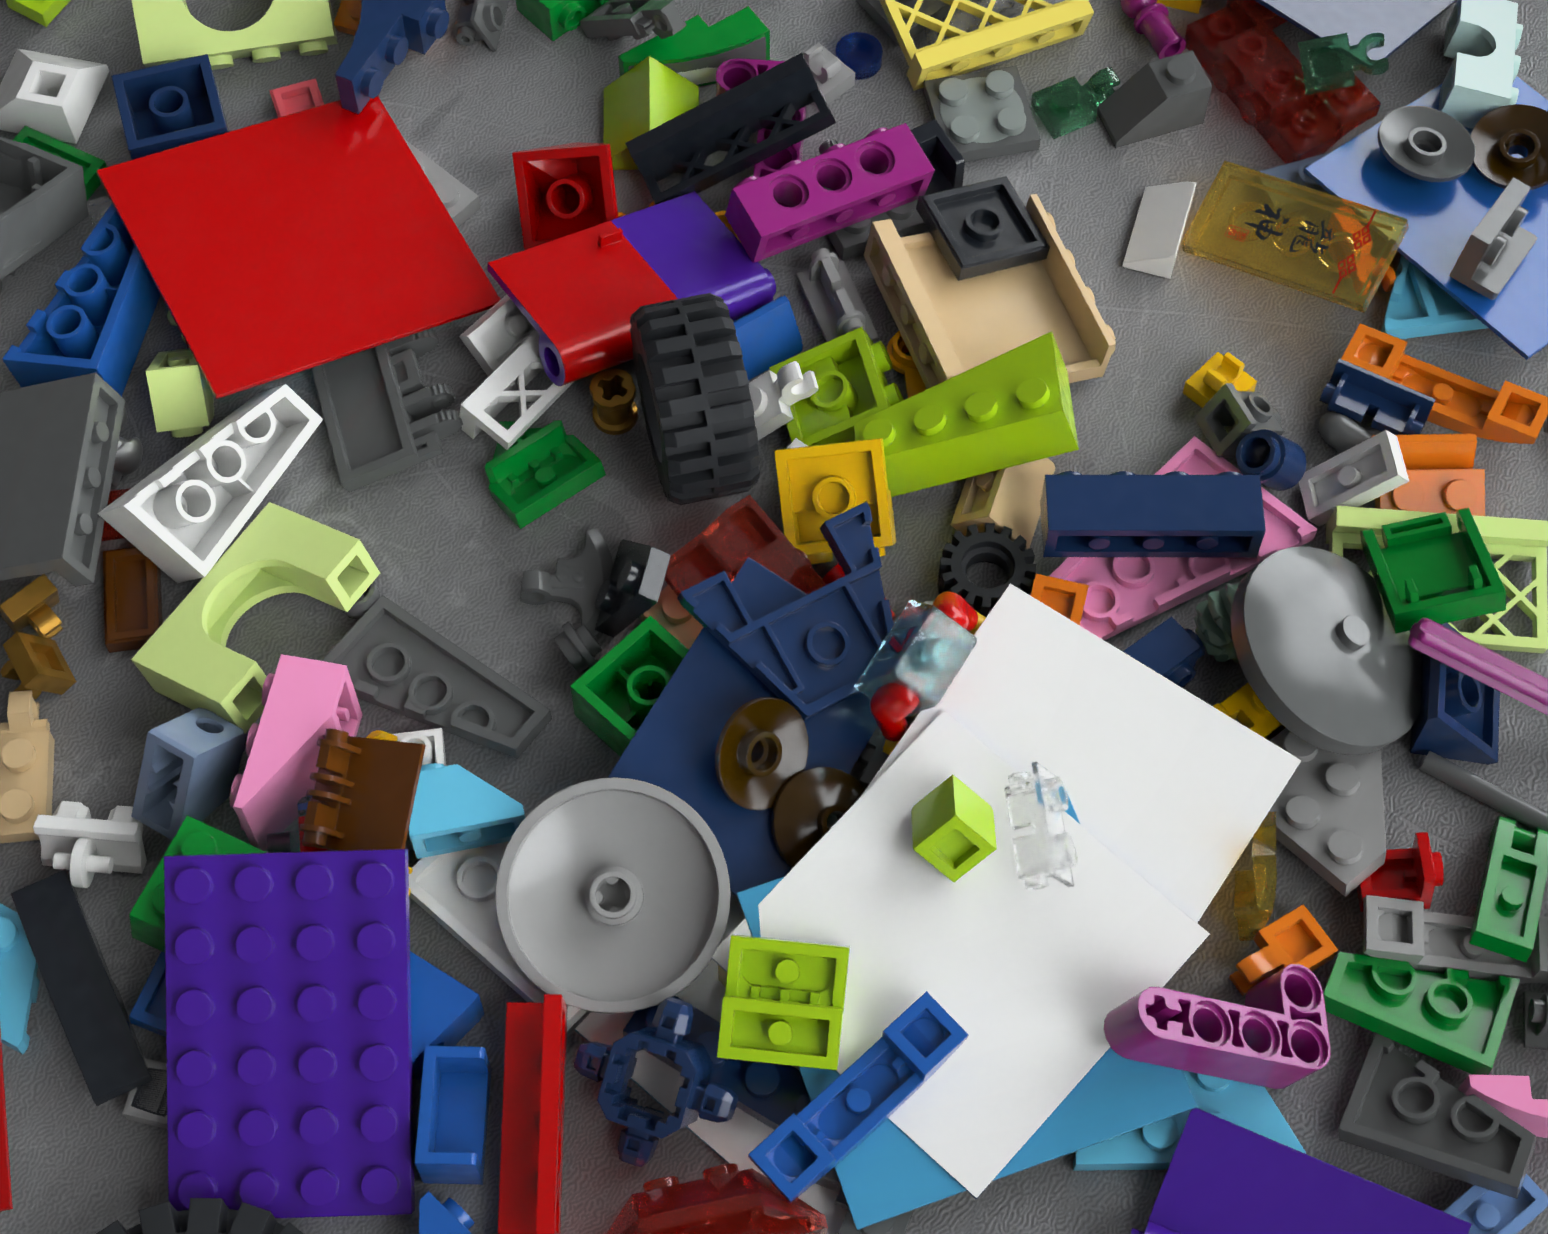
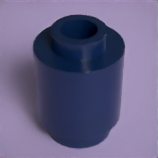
(1273, 457)

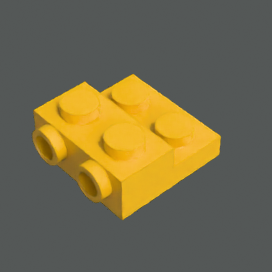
(828, 481)

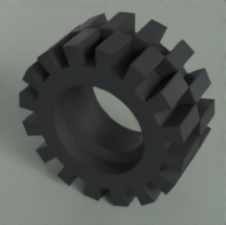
(988, 548)

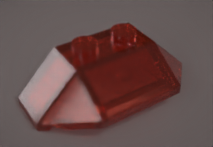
(717, 1204)

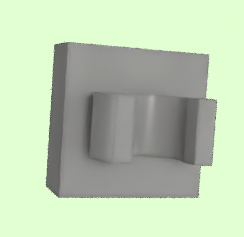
(829, 72)

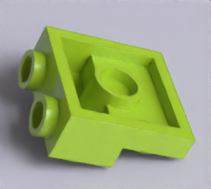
(849, 386)

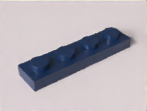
(763, 1089)

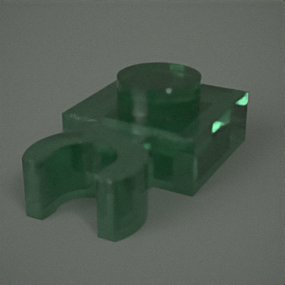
(1331, 61)

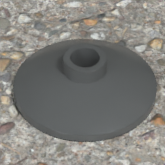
(1426, 143)

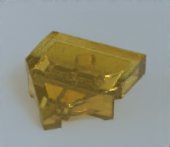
(1257, 887)

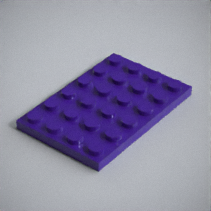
(290, 1032)

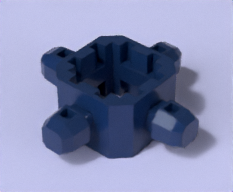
(617, 1063)

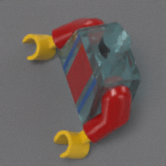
(918, 661)

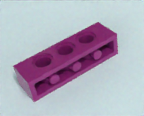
(769, 228)

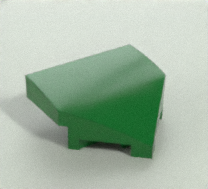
(540, 471)

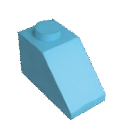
(459, 812)

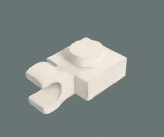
(775, 393)

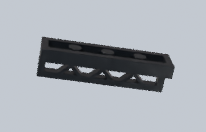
(726, 126)

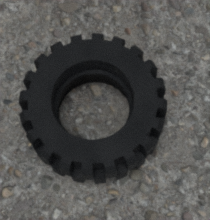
(695, 398)

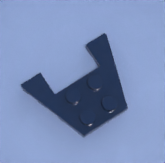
(818, 644)

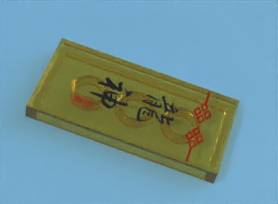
(1295, 236)

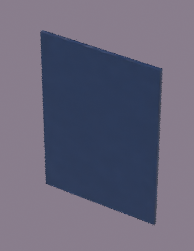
(683, 728)

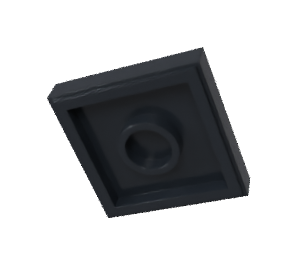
(982, 228)

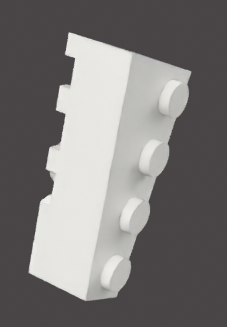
(209, 490)

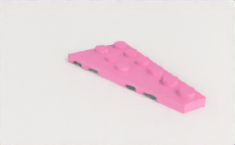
(1138, 588)

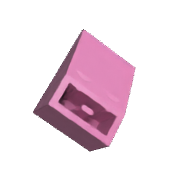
(283, 748)

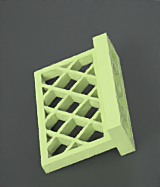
(1505, 541)

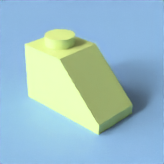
(179, 394)

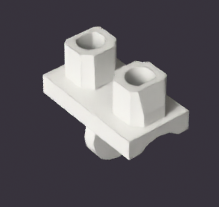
(90, 845)

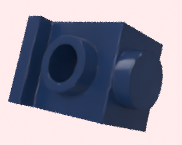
(1169, 651)

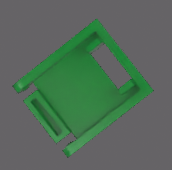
(1432, 571)

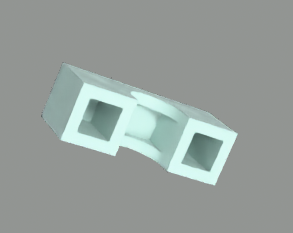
(1483, 45)

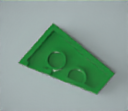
(1430, 1012)

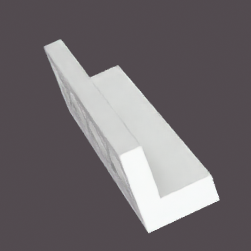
(507, 386)

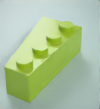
(978, 420)

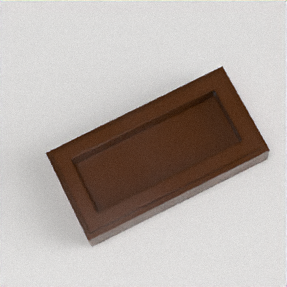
(130, 599)

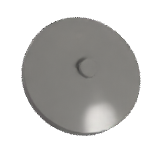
(613, 895)

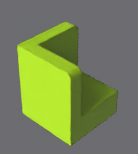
(953, 828)

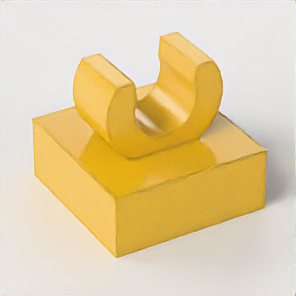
(1214, 375)

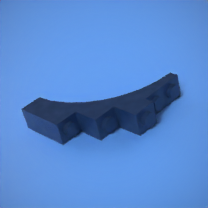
(383, 41)

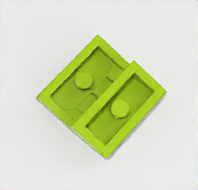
(783, 1002)

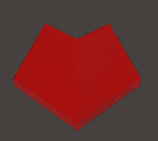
(563, 190)

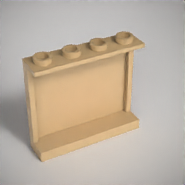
(975, 319)

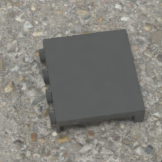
(56, 475)

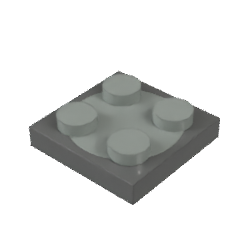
(984, 113)

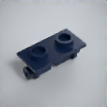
(1361, 392)

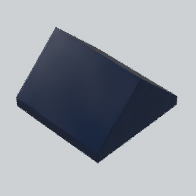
(1456, 715)

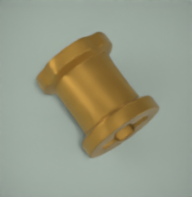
(614, 401)

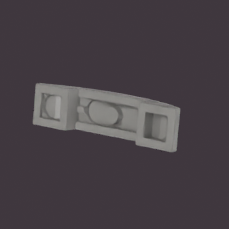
(1441, 941)

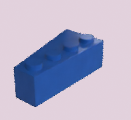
(94, 317)

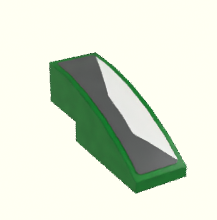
(701, 48)

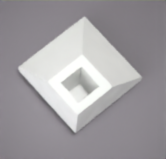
(49, 94)

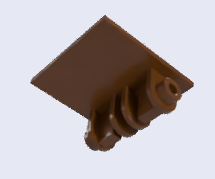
(361, 793)

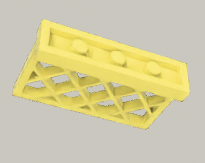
(988, 44)

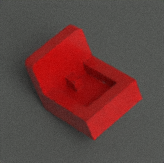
(1406, 874)

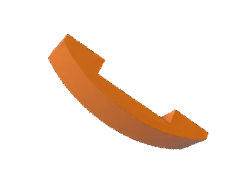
(1460, 403)

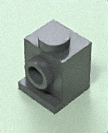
(1242, 411)

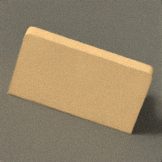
(1004, 498)

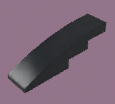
(81, 988)

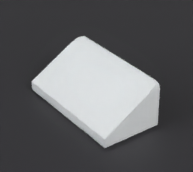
(1159, 228)

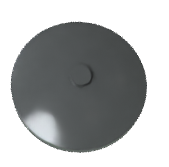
(1325, 651)

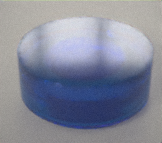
(860, 53)

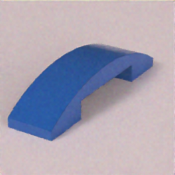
(859, 1099)

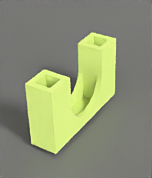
(172, 34)
(270, 558)

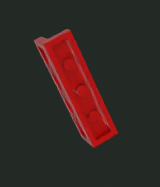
(533, 1117)

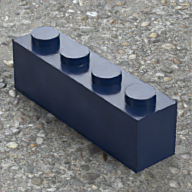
(1152, 515)

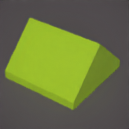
(640, 102)

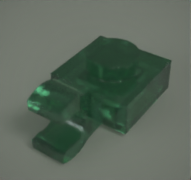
(1072, 106)

